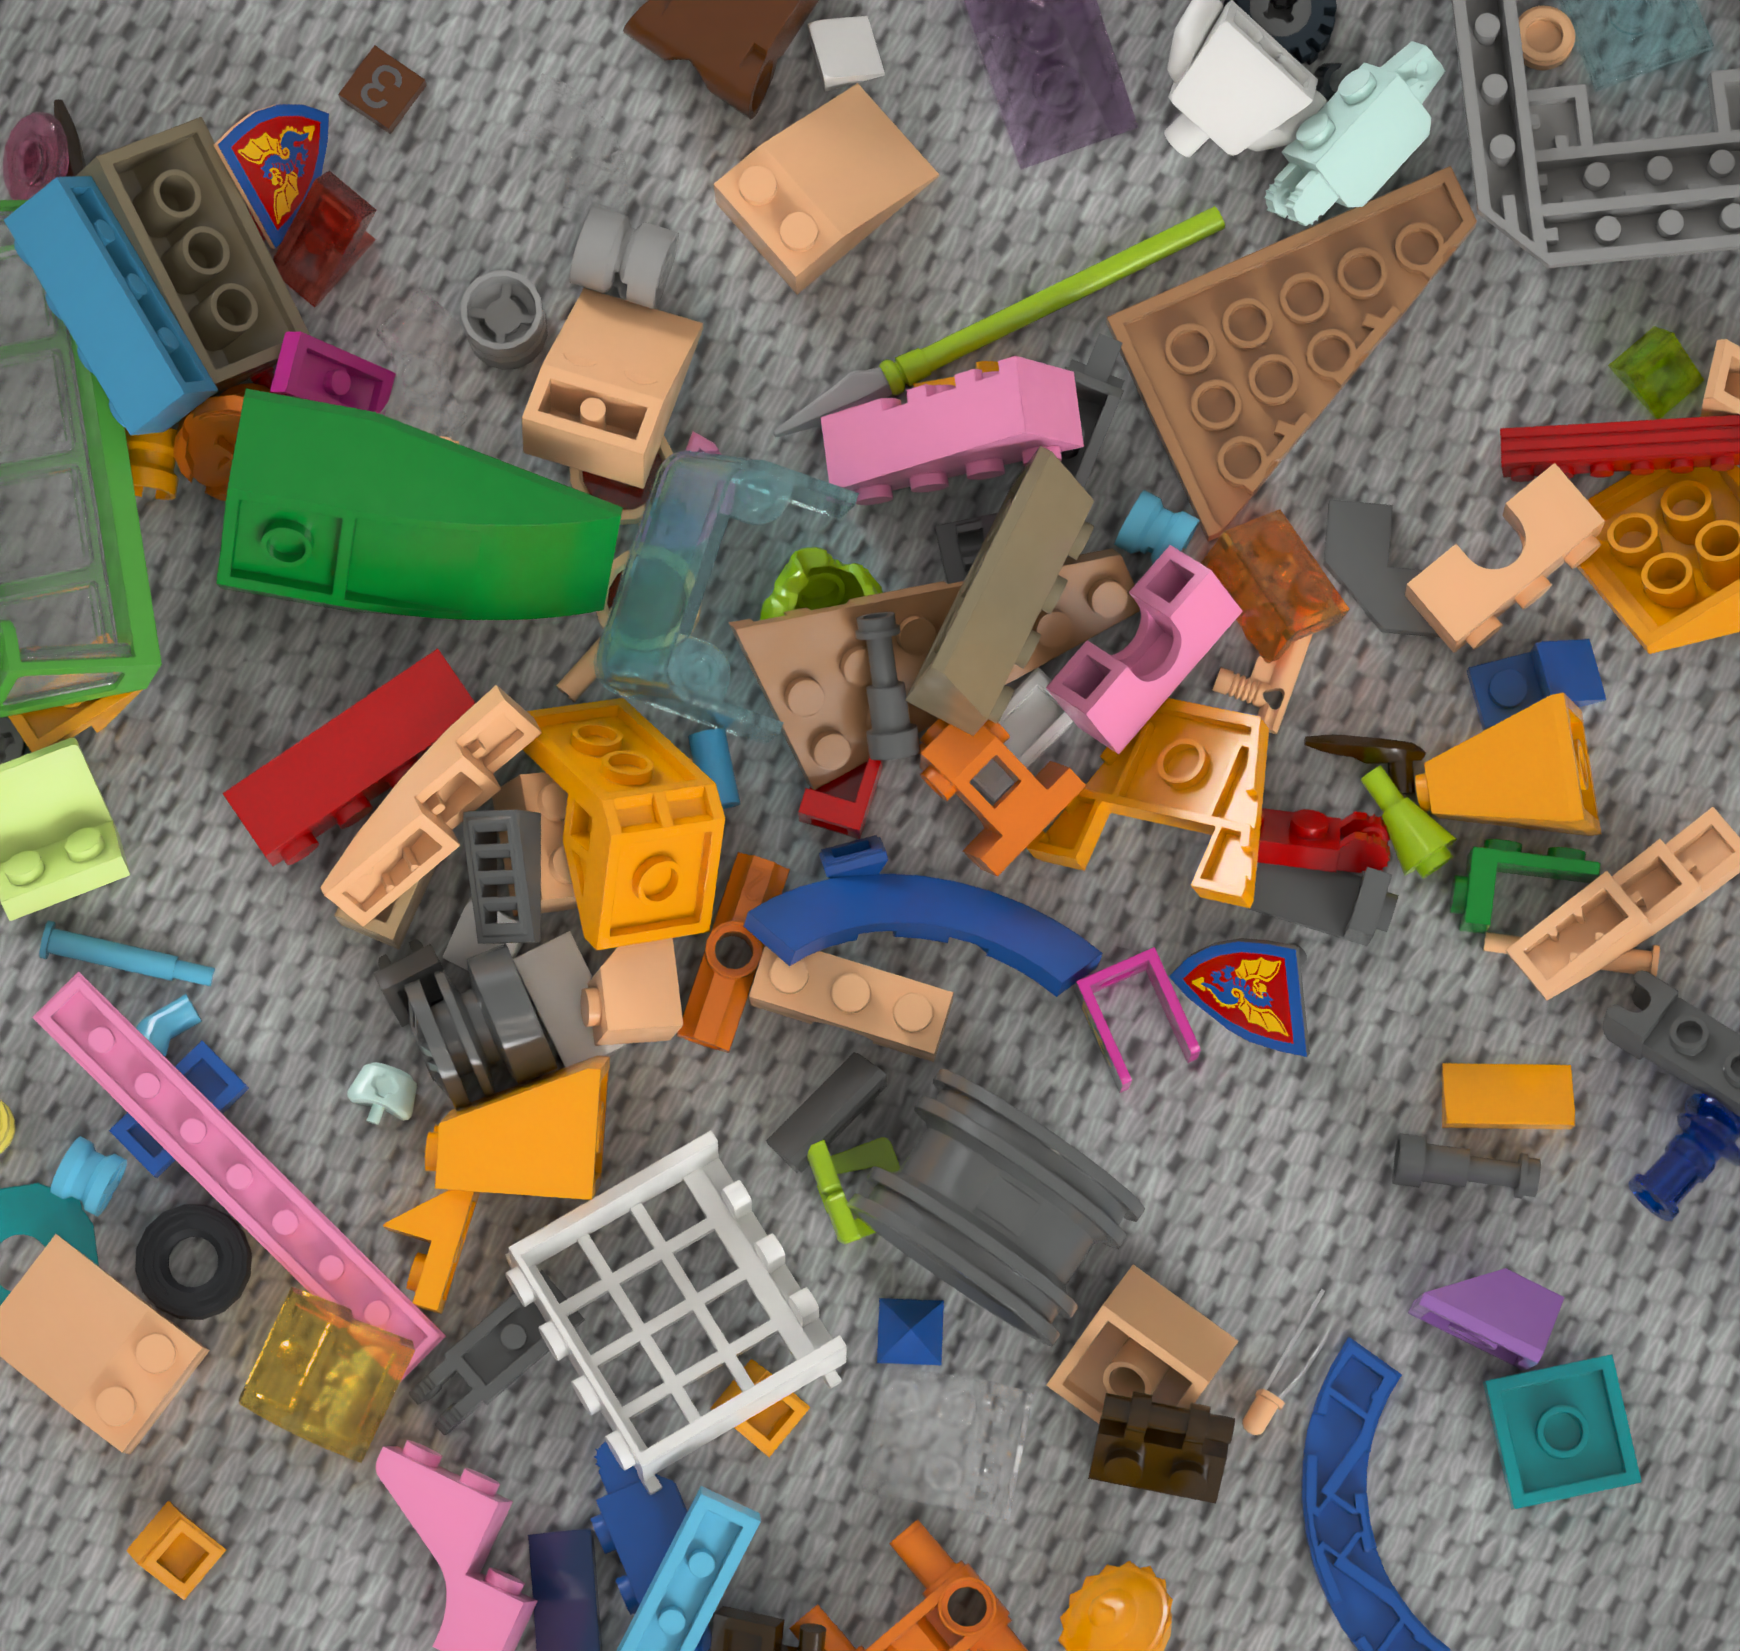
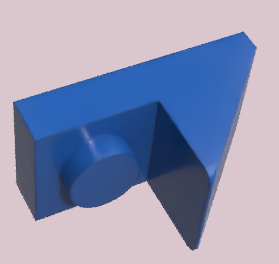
(1524, 679)

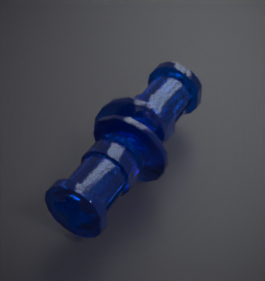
(1690, 1156)

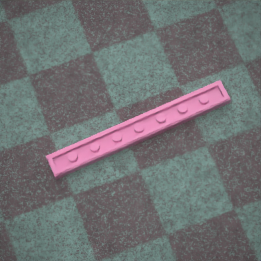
(228, 1164)

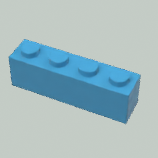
(109, 305)

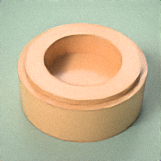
(1545, 37)

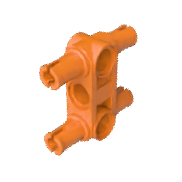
(929, 1623)

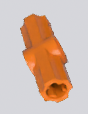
(722, 992)

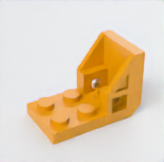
(636, 823)

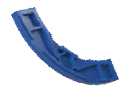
(927, 909)
(1338, 1508)

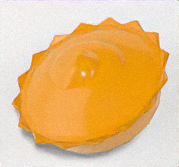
(1118, 1612)

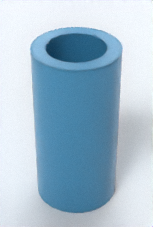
(713, 757)

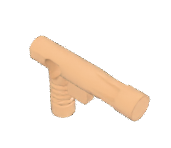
(1266, 677)

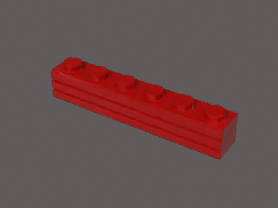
(1622, 446)

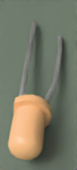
(1266, 1402)

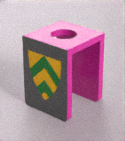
(1168, 999)

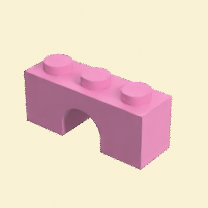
(1180, 621)

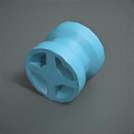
(88, 1176)

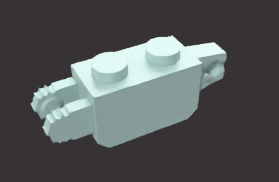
(1357, 137)

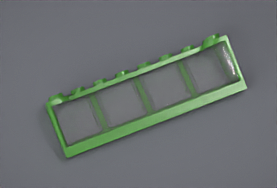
(70, 530)

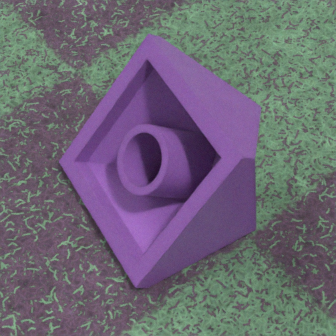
(1495, 1314)

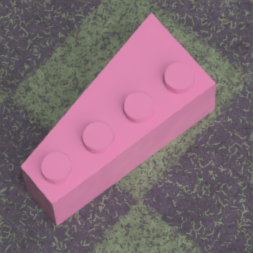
(952, 430)

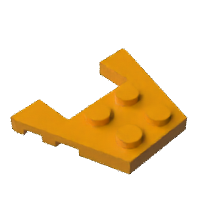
(1181, 770)

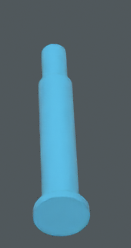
(121, 956)

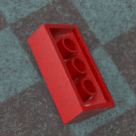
(348, 761)

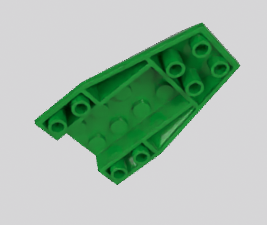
(402, 522)

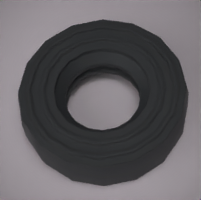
(225, 1285)

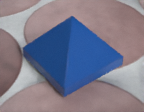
(856, 857)
(910, 1331)

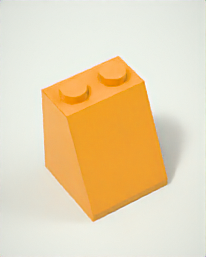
(528, 1137)

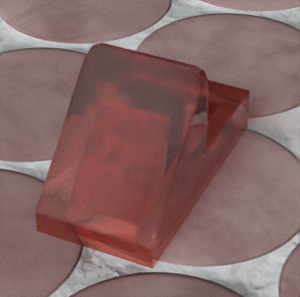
(324, 238)

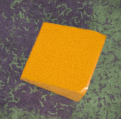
(772, 1424)
(175, 1550)

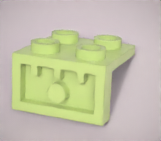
(54, 831)

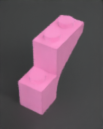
(459, 1525)

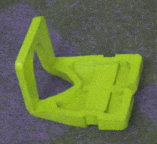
(825, 1170)

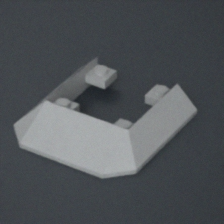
(1580, 199)

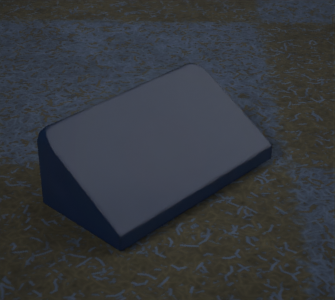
(565, 1591)

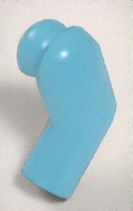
(169, 1022)

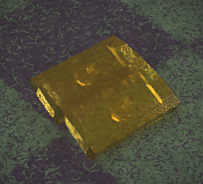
(326, 1374)

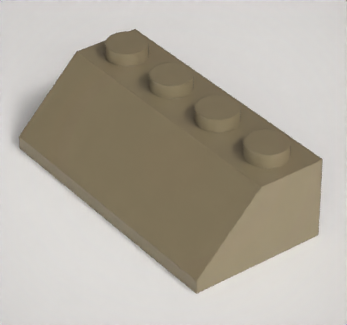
(200, 249)
(1003, 596)

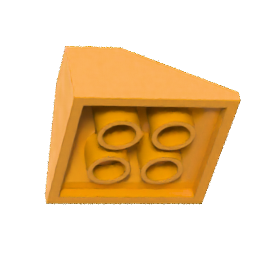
(1670, 555)

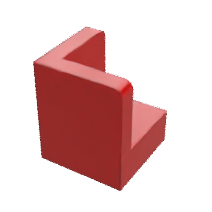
(843, 802)

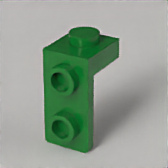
(1474, 892)

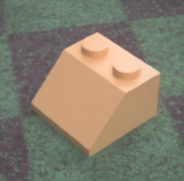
(1142, 1344)

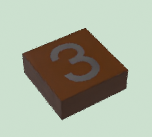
(382, 89)

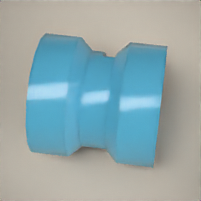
(1154, 528)

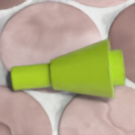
(1416, 836)

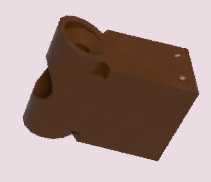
(725, 40)

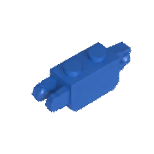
(637, 1527)

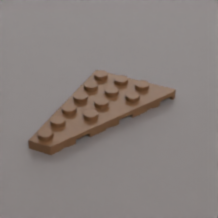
(1267, 342)

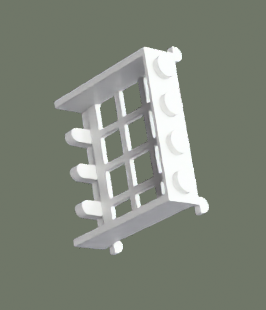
(759, 1264)

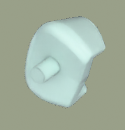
(384, 1090)

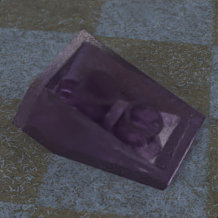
(1050, 74)

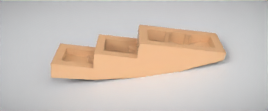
(418, 816)
(1629, 906)

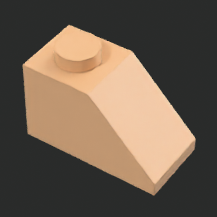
(634, 995)

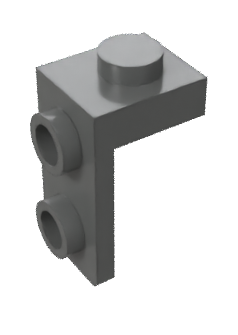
(1326, 901)

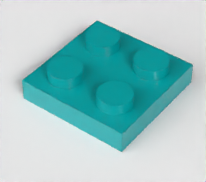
(1562, 1432)

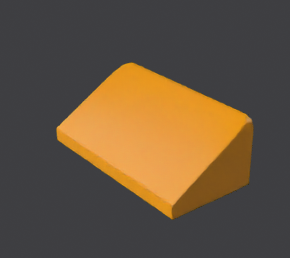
(1507, 1096)

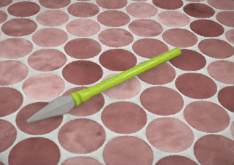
(918, 364)

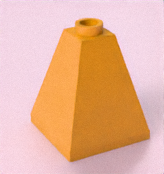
(1518, 773)

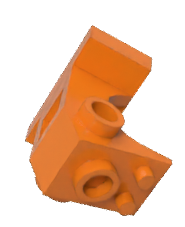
(955, 757)

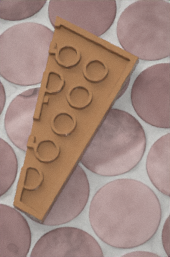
(820, 672)

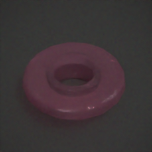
(34, 155)

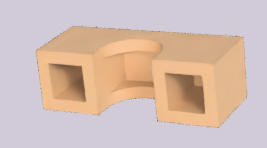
(1466, 599)
(855, 998)

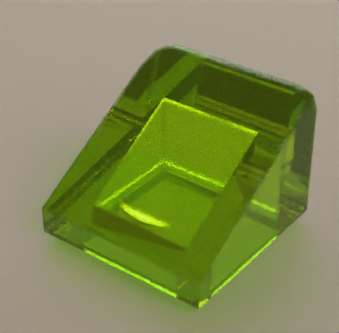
(1657, 371)

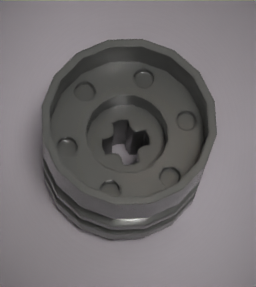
(479, 1027)

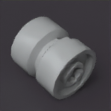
(623, 257)
(504, 319)

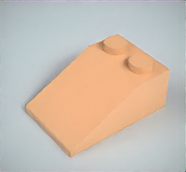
(822, 186)
(95, 1345)

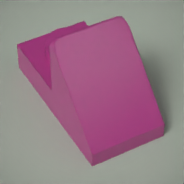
(329, 375)

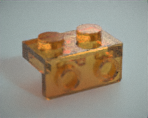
(1274, 584)

